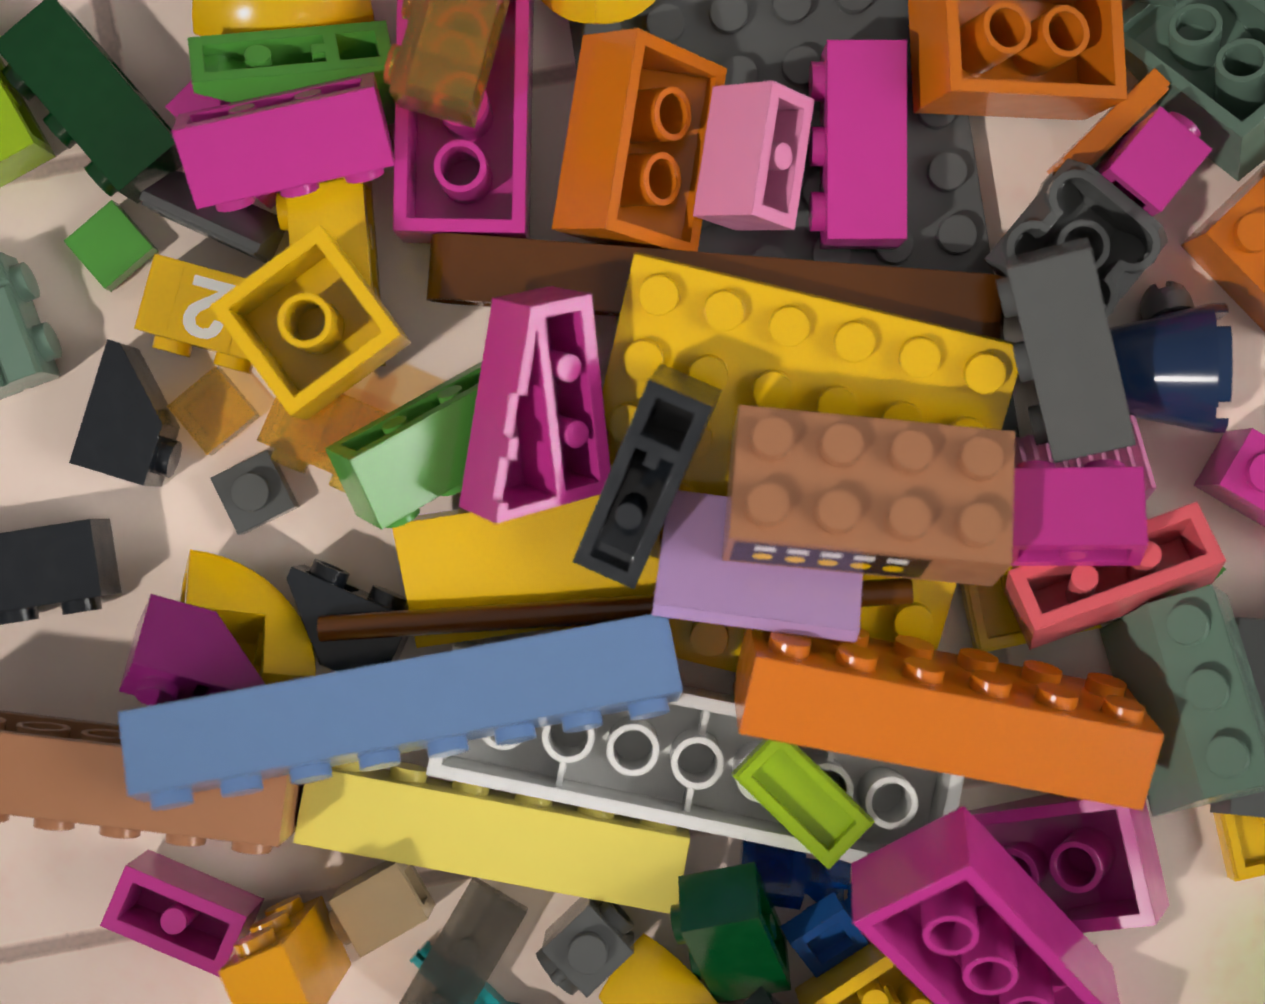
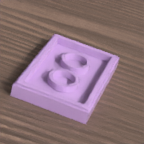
(781, 599)

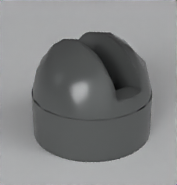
(1165, 300)

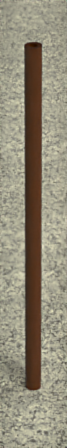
(537, 614)

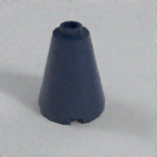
(1177, 367)

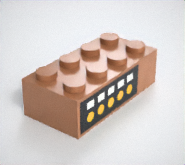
(870, 496)

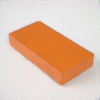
(1116, 121)

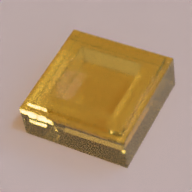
(213, 410)

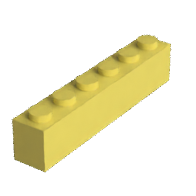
(494, 835)

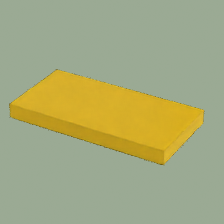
(472, 562)

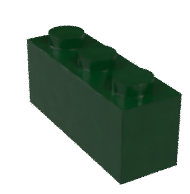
(89, 100)

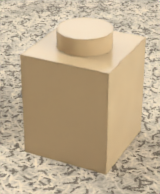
(379, 906)

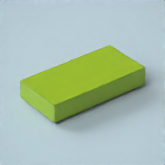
(803, 799)

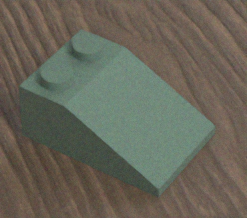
(1214, 68)

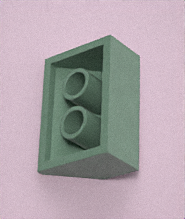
(1198, 688)

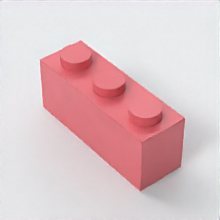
(1070, 599)

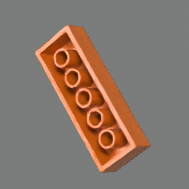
(949, 713)

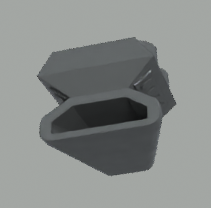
(1080, 205)

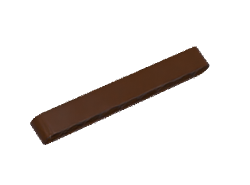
(480, 267)

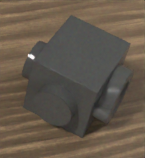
(586, 945)

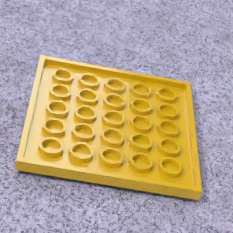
(799, 355)

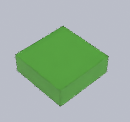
(111, 246)

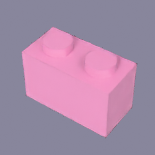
(754, 156)

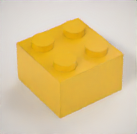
(310, 324)

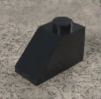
(127, 422)

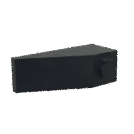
(646, 475)

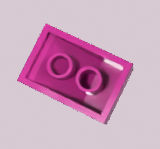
(1085, 856)

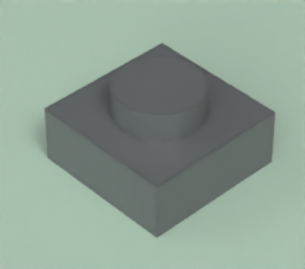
(254, 492)

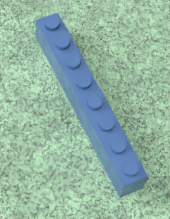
(398, 708)

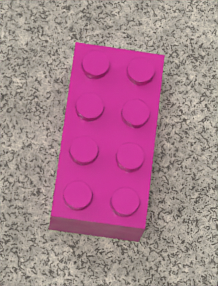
(464, 175)
(973, 921)

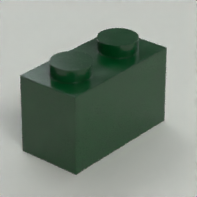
(731, 932)

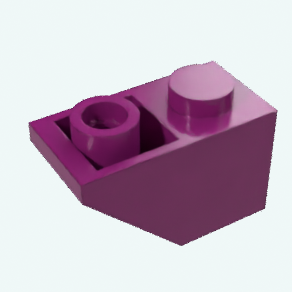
(184, 655)

